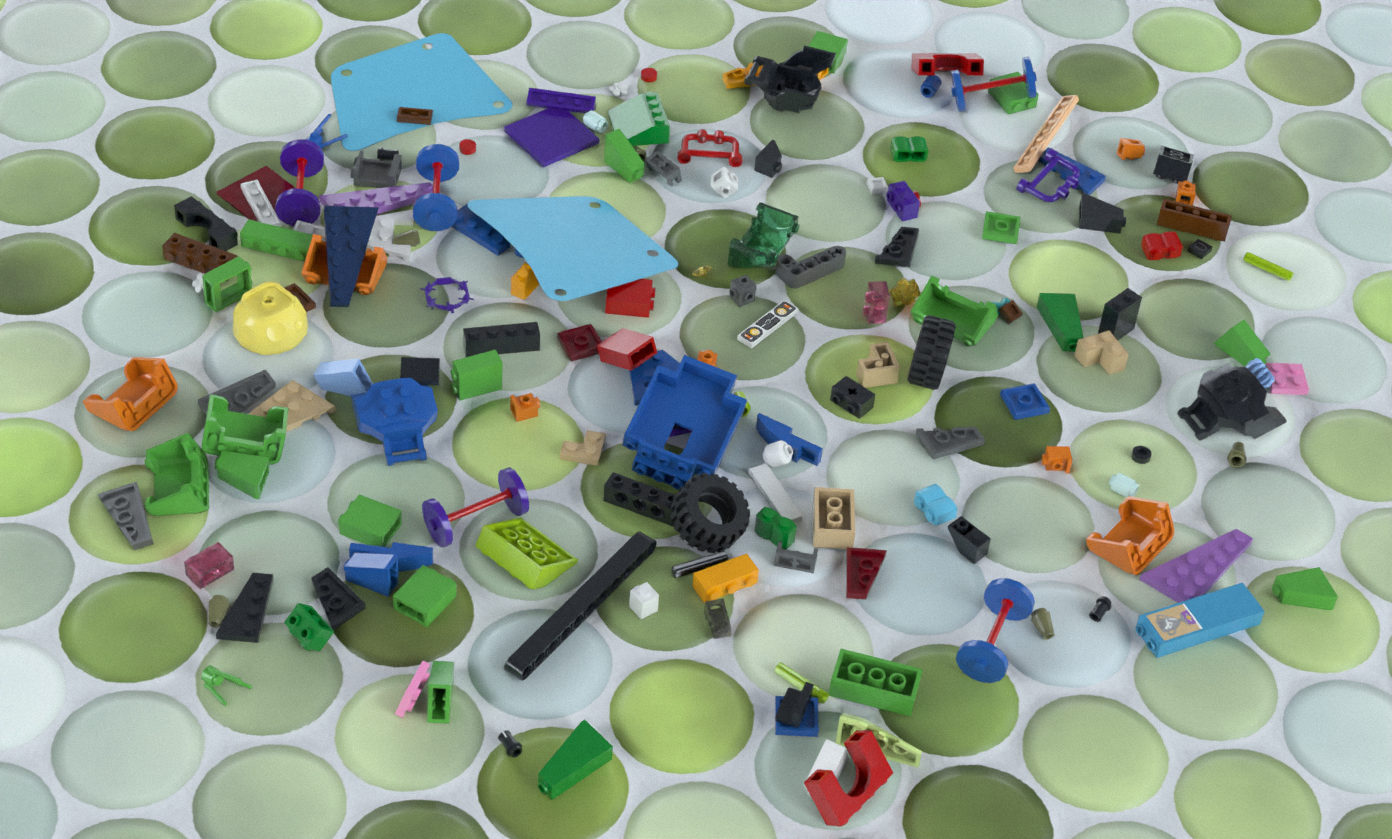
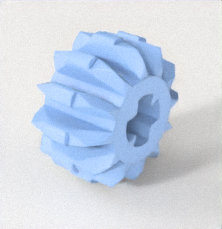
(1261, 372)

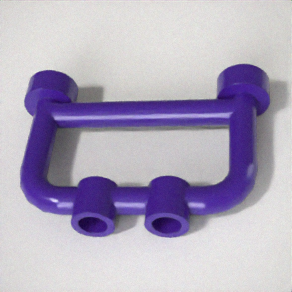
(1062, 191)

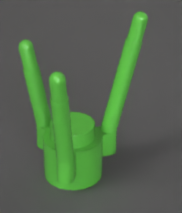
(215, 677)

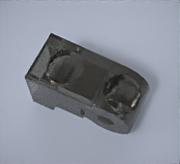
(717, 618)

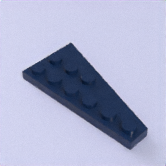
(346, 242)

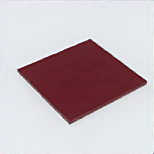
(271, 183)

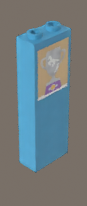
(1199, 620)

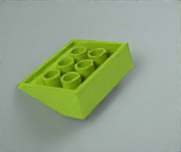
(524, 552)

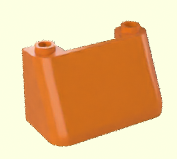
(371, 269)
(145, 392)
(1137, 537)

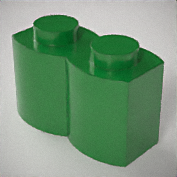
(909, 149)
(775, 528)

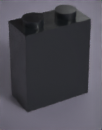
(1120, 314)

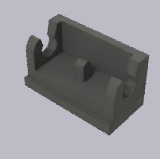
(664, 167)
(795, 560)

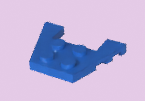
(642, 375)

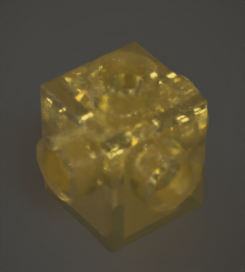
(905, 292)

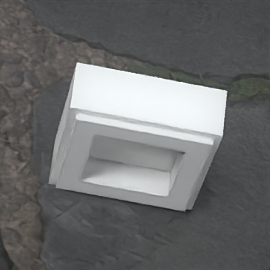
(877, 185)

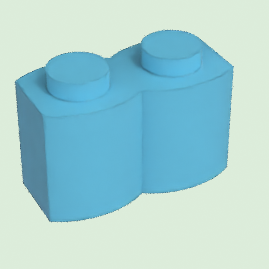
(935, 504)

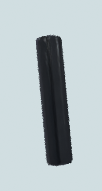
(699, 564)

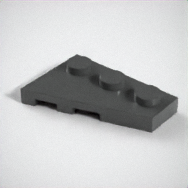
(947, 442)

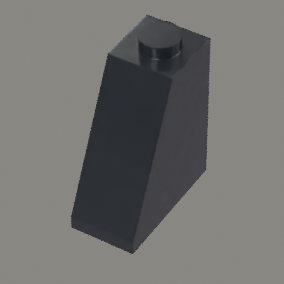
(1100, 215)

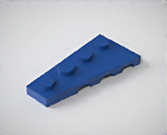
(1088, 180)
(480, 231)

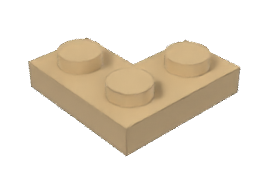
(585, 453)

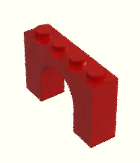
(928, 63)
(871, 774)

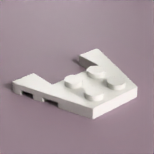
(383, 233)

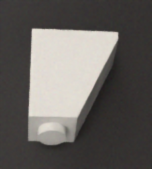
(831, 757)

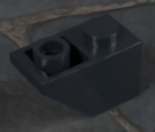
(969, 539)

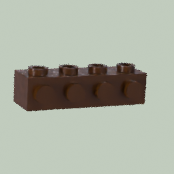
(1194, 220)
(194, 254)

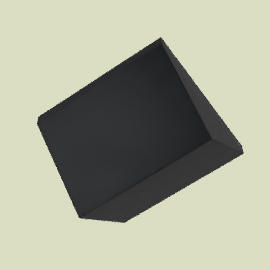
(422, 370)

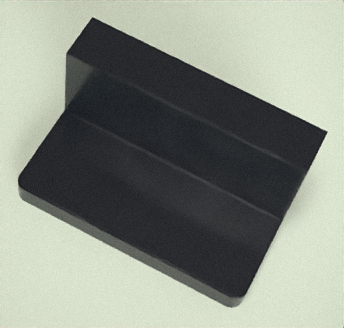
(794, 705)

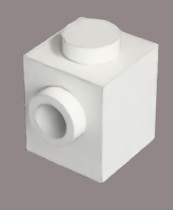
(643, 600)

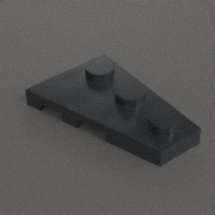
(900, 249)
(336, 598)

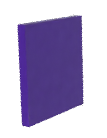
(551, 135)

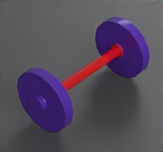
(300, 159)
(512, 492)

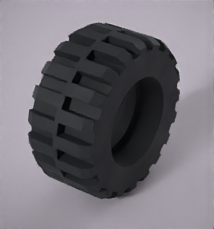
(931, 352)
(724, 499)

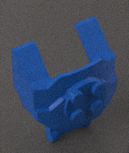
(396, 415)

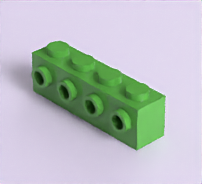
(275, 240)

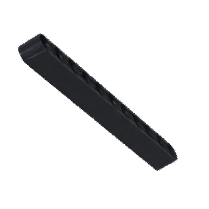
(579, 606)

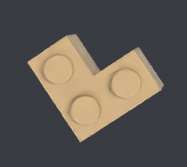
(1102, 349)
(879, 367)

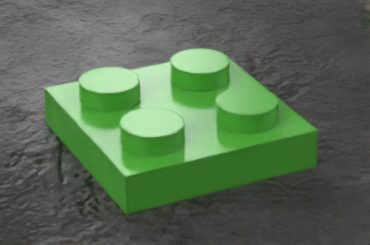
(1001, 227)

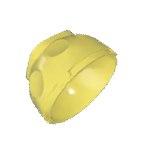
(269, 320)

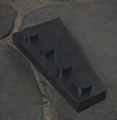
(248, 612)

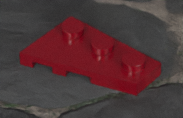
(862, 570)

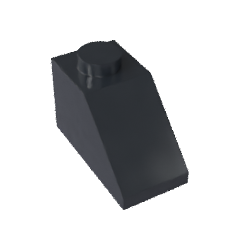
(769, 160)

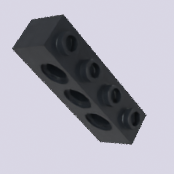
(639, 498)

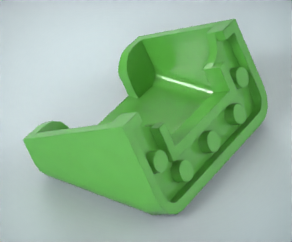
(970, 318)
(244, 432)
(179, 477)

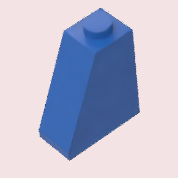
(373, 572)

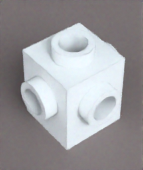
(724, 182)

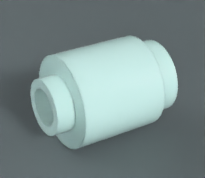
(595, 122)
(1123, 485)

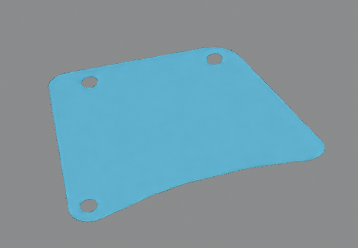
(411, 78)
(573, 243)

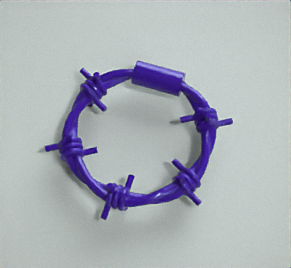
(445, 281)

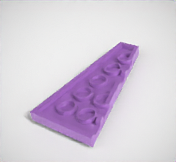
(384, 198)
(1198, 569)

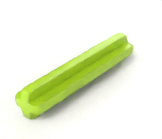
(1268, 266)
(799, 681)

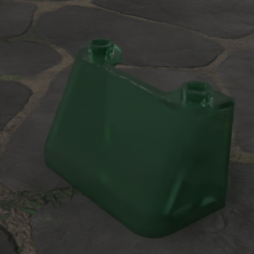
(763, 239)

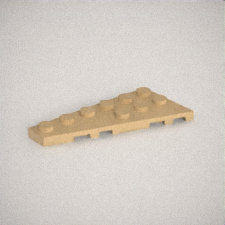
(301, 404)

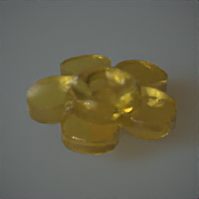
(702, 271)

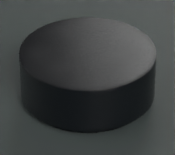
(1141, 454)

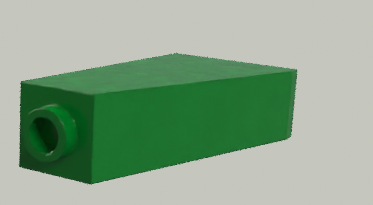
(1062, 318)
(574, 760)

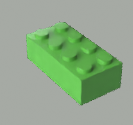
(875, 682)

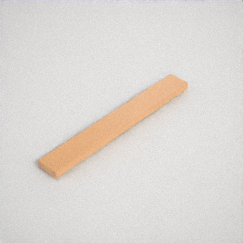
(1046, 134)

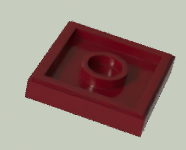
(579, 342)

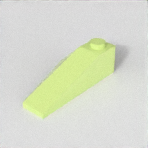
(891, 746)

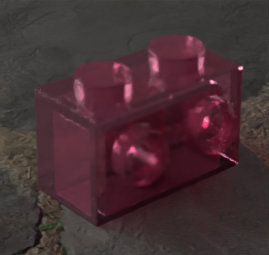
(876, 302)
(209, 565)

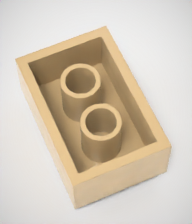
(833, 518)

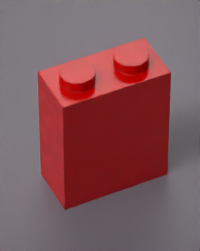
(631, 298)
(627, 349)

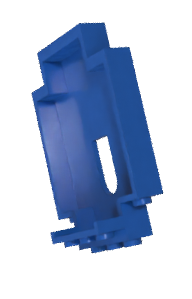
(692, 398)

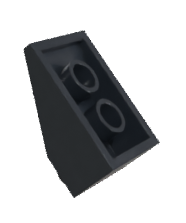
(1173, 164)

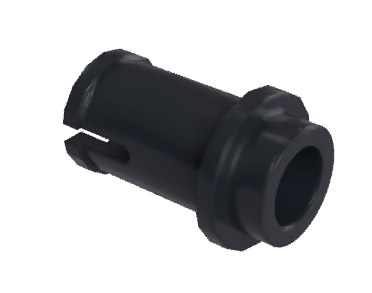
(386, 154)
(1102, 605)
(512, 747)

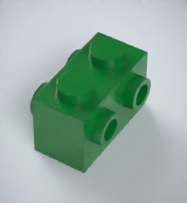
(308, 627)

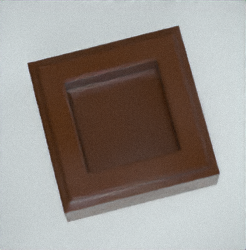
(1010, 312)

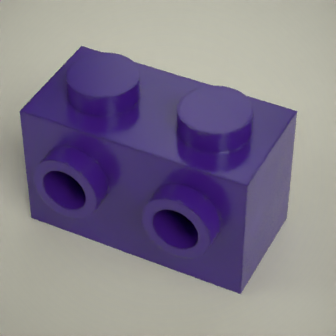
(903, 201)

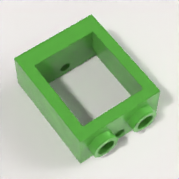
(211, 282)

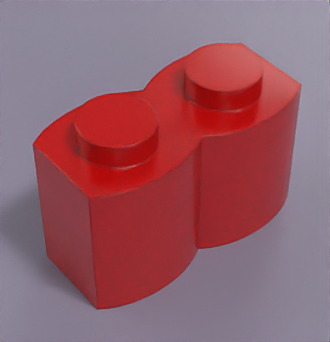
(1161, 245)

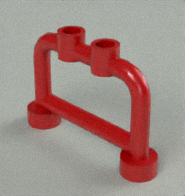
(684, 155)

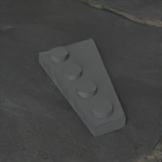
(243, 393)
(129, 514)

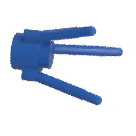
(317, 138)

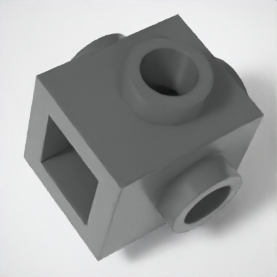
(742, 290)

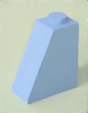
(343, 377)

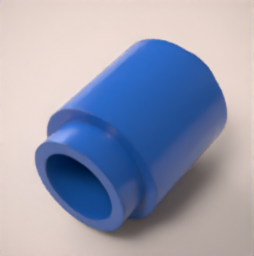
(930, 86)

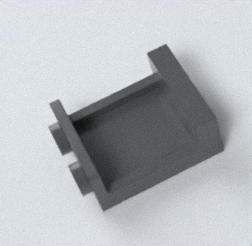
(376, 172)

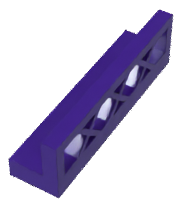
(560, 100)

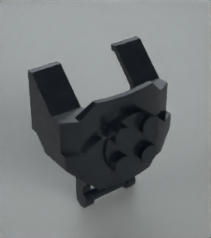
(791, 83)
(1231, 400)

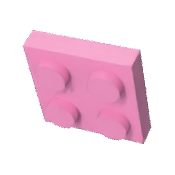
(1288, 379)
(414, 689)

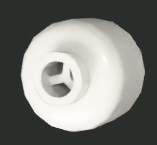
(777, 454)

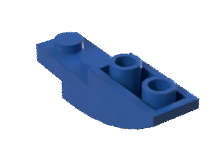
(774, 431)
(409, 556)

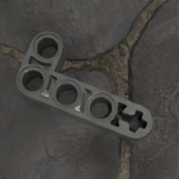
(801, 273)

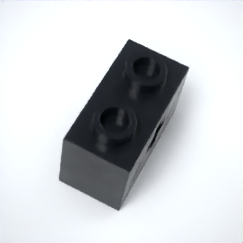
(852, 397)

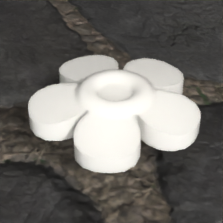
(618, 89)
(198, 284)

